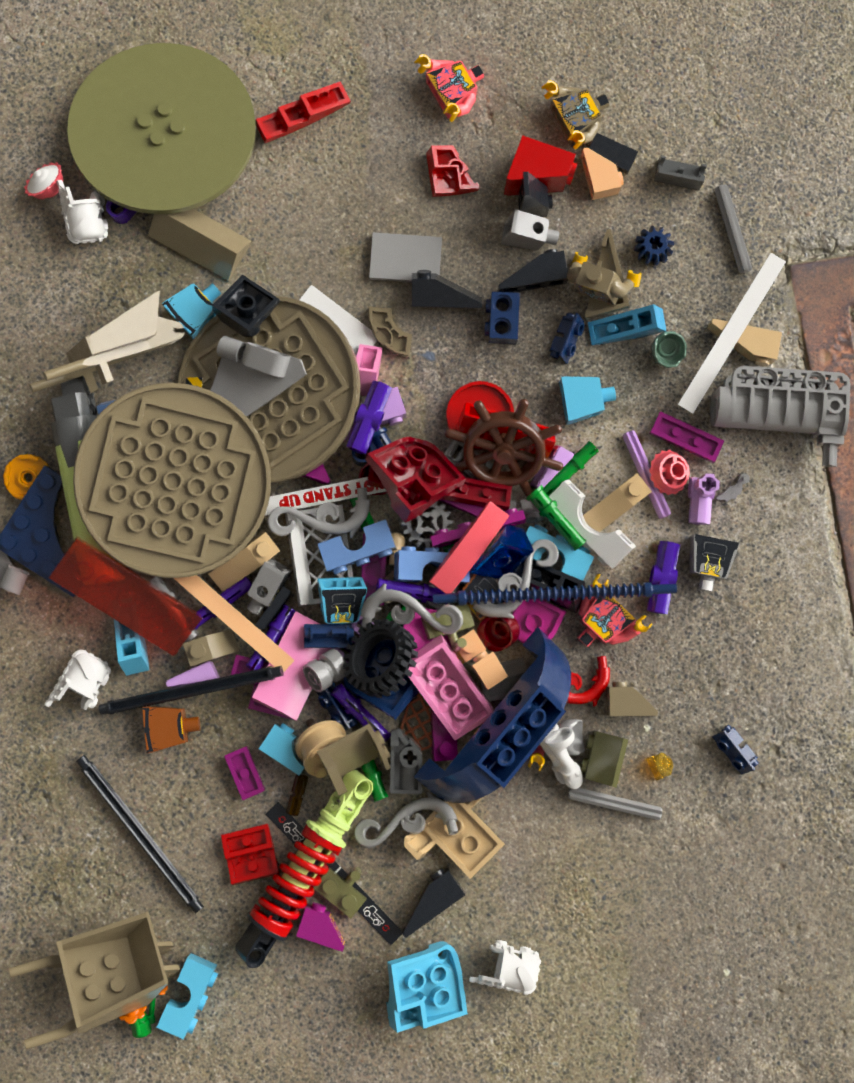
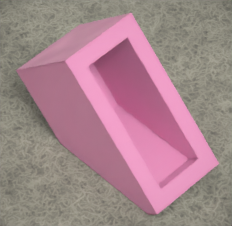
(369, 364)

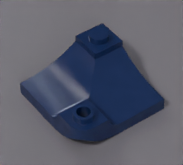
(376, 664)

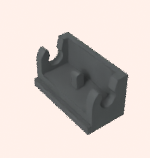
(679, 174)

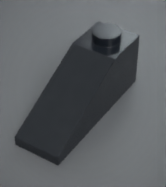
(534, 196)
(542, 272)
(436, 291)
(551, 577)
(437, 896)

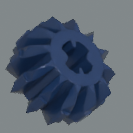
(663, 246)

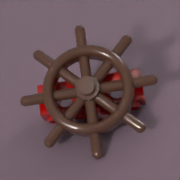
(506, 437)

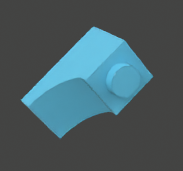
(280, 746)

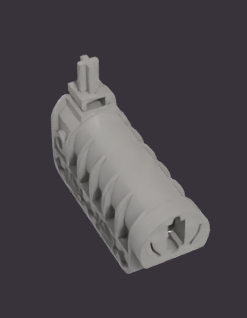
(786, 407)

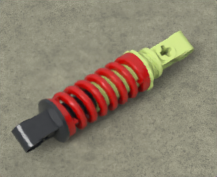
(303, 872)

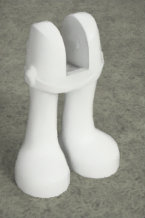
(555, 746)

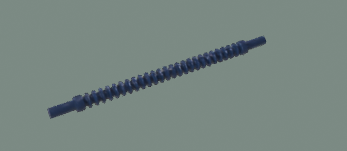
(645, 589)

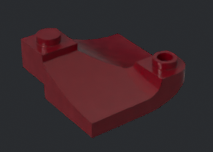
(414, 475)

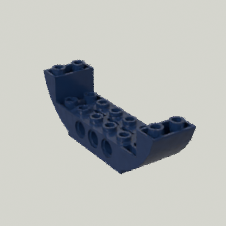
(509, 732)

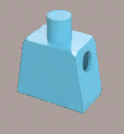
(583, 397)

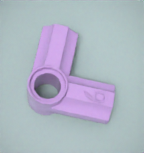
(701, 493)

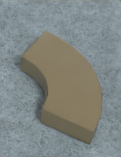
(387, 332)

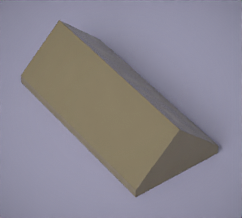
(201, 240)

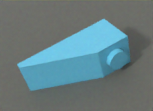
(131, 650)

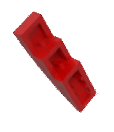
(302, 112)

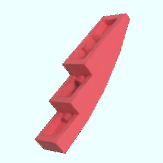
(469, 548)

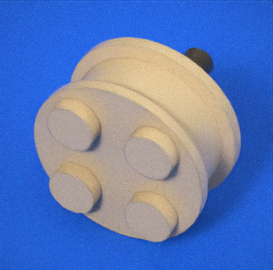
(314, 739)

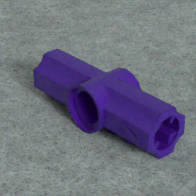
(369, 417)
(663, 573)

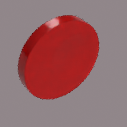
(489, 393)

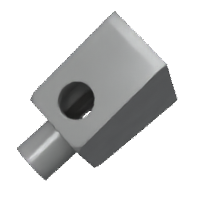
(527, 231)

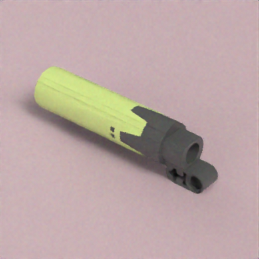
(72, 418)

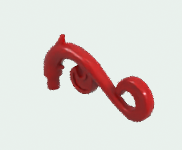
(594, 693)

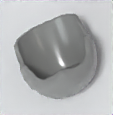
(577, 726)

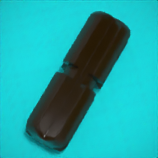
(296, 799)

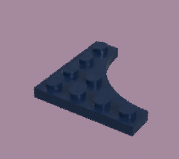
(32, 530)

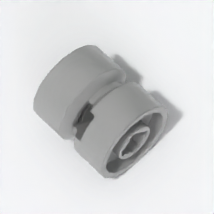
(325, 671)

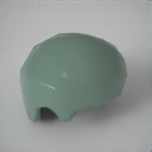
(669, 349)

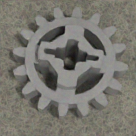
(419, 530)

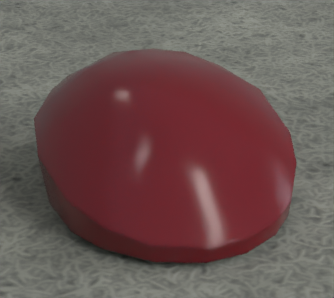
(498, 633)

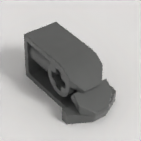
(402, 769)

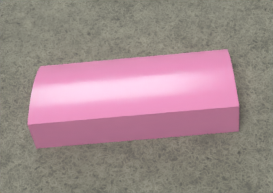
(449, 688)
(292, 690)

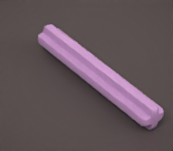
(643, 466)

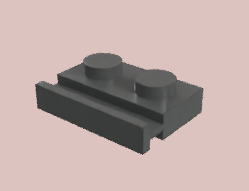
(514, 670)

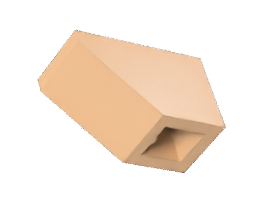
(488, 669)

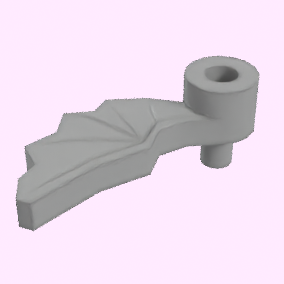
(734, 490)

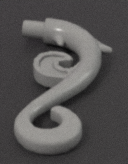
(320, 524)
(412, 606)
(504, 610)
(403, 816)

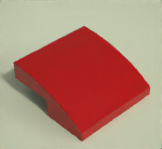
(250, 854)

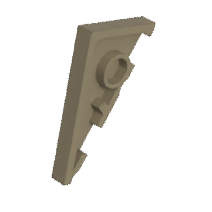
(608, 260)

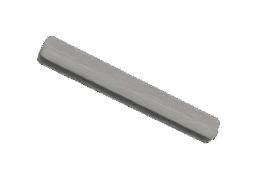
(733, 229)
(615, 803)

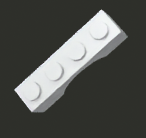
(610, 546)

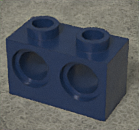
(507, 318)

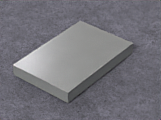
(399, 255)

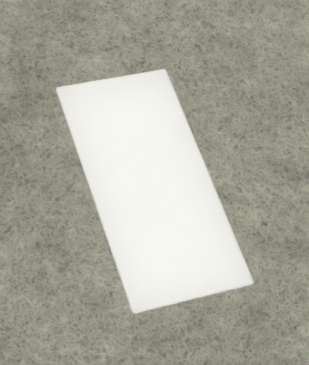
(352, 328)

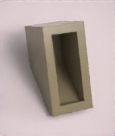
(211, 647)
(627, 701)

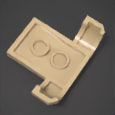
(468, 848)

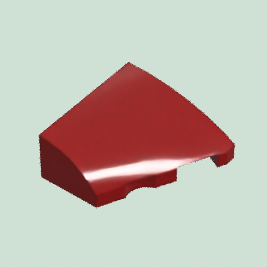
(448, 172)

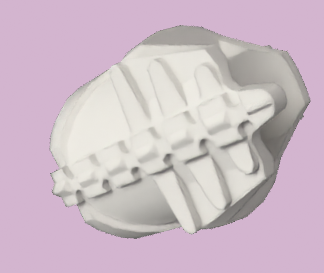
(82, 216)
(82, 677)
(513, 971)

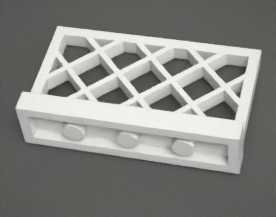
(299, 557)

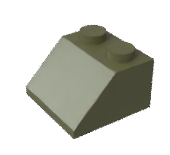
(604, 758)

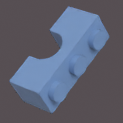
(338, 557)
(410, 563)

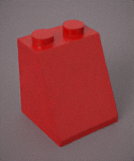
(545, 162)

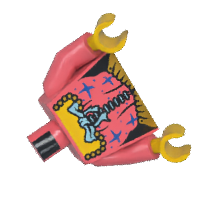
(451, 84)
(607, 620)

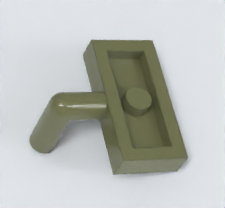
(455, 643)
(341, 892)

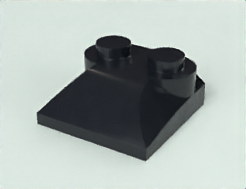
(245, 306)

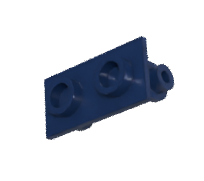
(571, 327)
(328, 635)
(335, 709)
(742, 758)

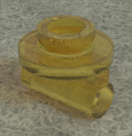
(660, 765)

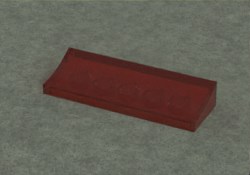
(125, 596)

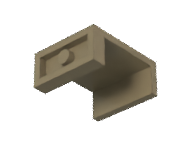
(352, 753)

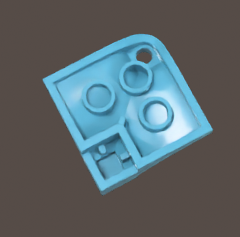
(425, 988)

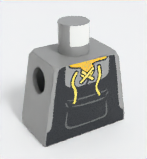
(711, 559)
(272, 576)

